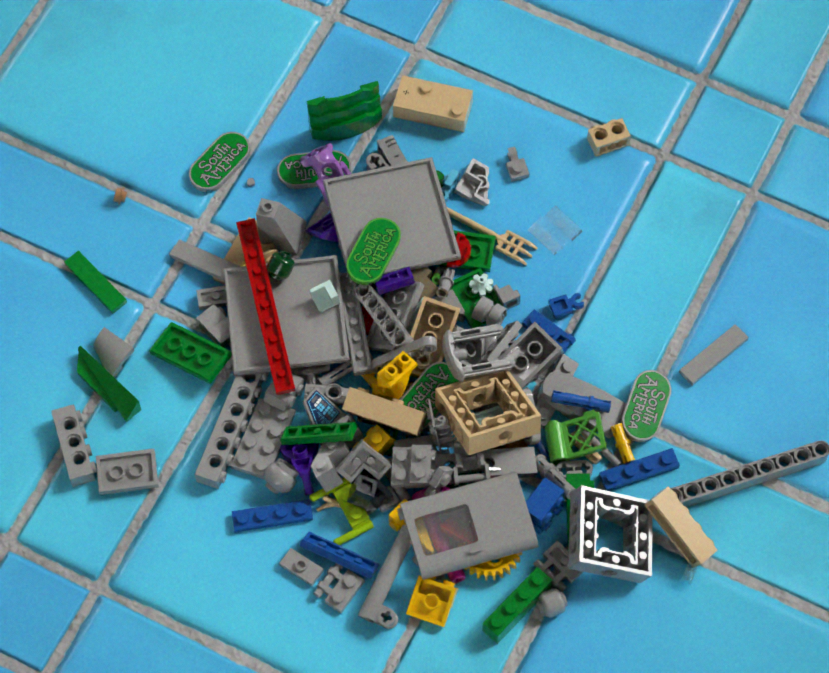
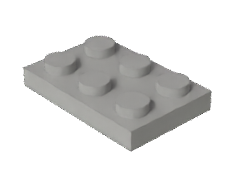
(127, 471)

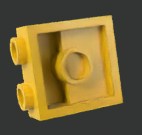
(432, 600)

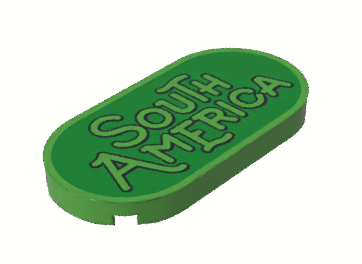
(373, 251)

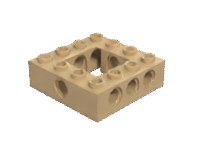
(519, 417)

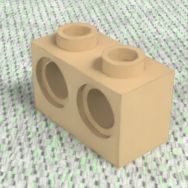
(610, 140)

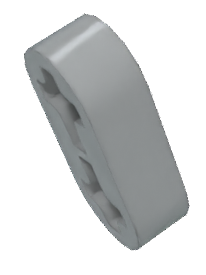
(574, 467)

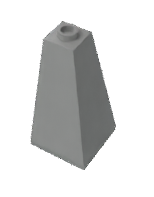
(279, 226)

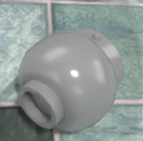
(280, 476)

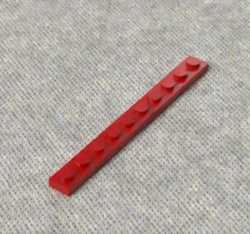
(265, 307)

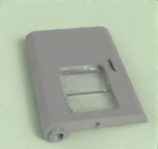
(469, 525)

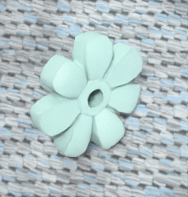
(481, 284)

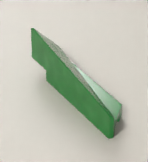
(106, 386)

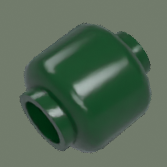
(280, 265)

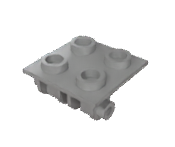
(441, 428)

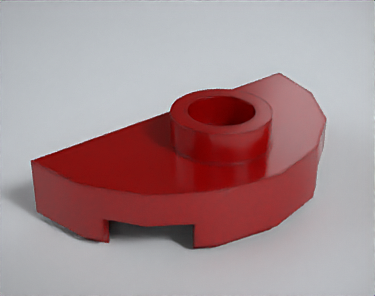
(465, 251)

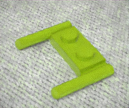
(355, 515)

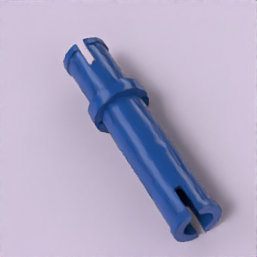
(581, 401)

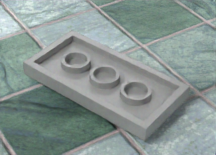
(403, 304)
(262, 439)

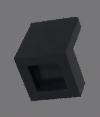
(362, 491)

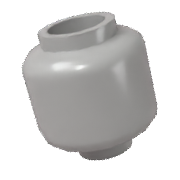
(552, 603)

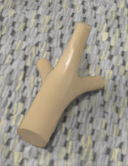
(330, 503)

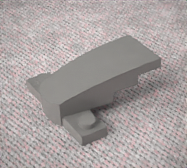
(562, 380)

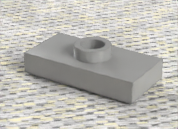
(301, 567)

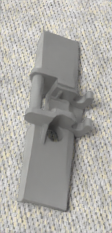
(506, 461)

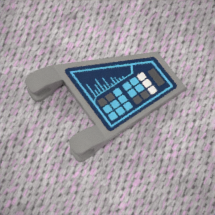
(321, 409)

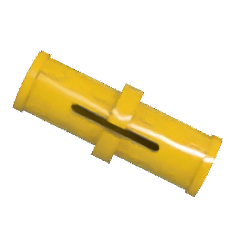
(622, 443)

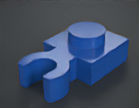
(562, 306)

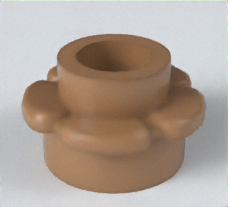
(120, 195)

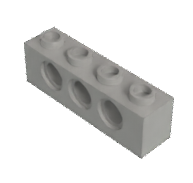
(78, 473)

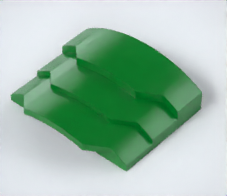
(345, 115)

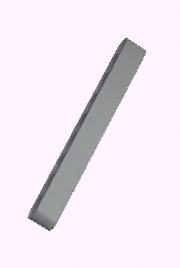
(754, 470)

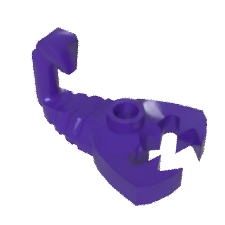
(301, 458)

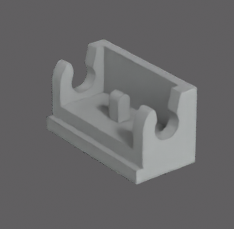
(390, 151)

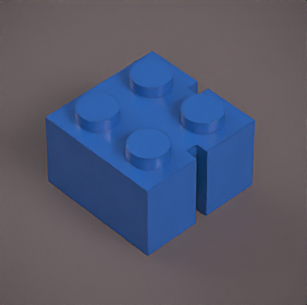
(545, 504)

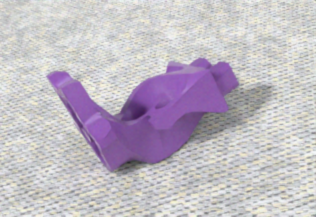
(320, 159)

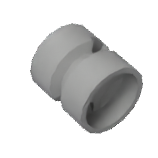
(488, 312)

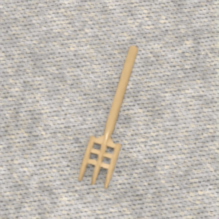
(501, 239)

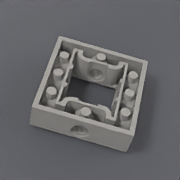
(586, 508)

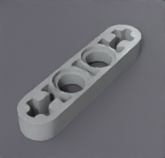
(415, 349)

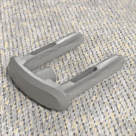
(454, 357)

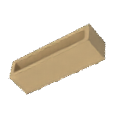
(681, 527)

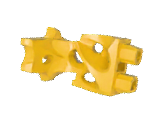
(392, 378)

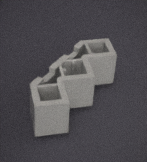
(331, 455)

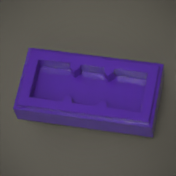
(395, 280)

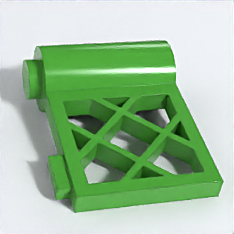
(559, 438)

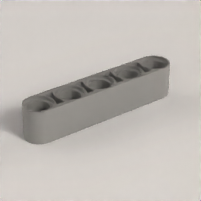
(383, 315)

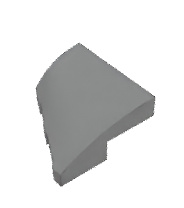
(474, 183)
(112, 351)

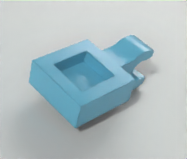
(450, 182)

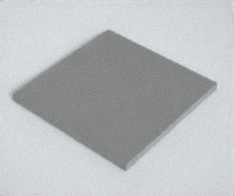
(406, 195)
(308, 335)

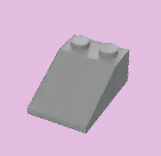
(532, 354)

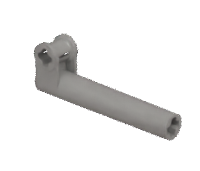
(373, 607)

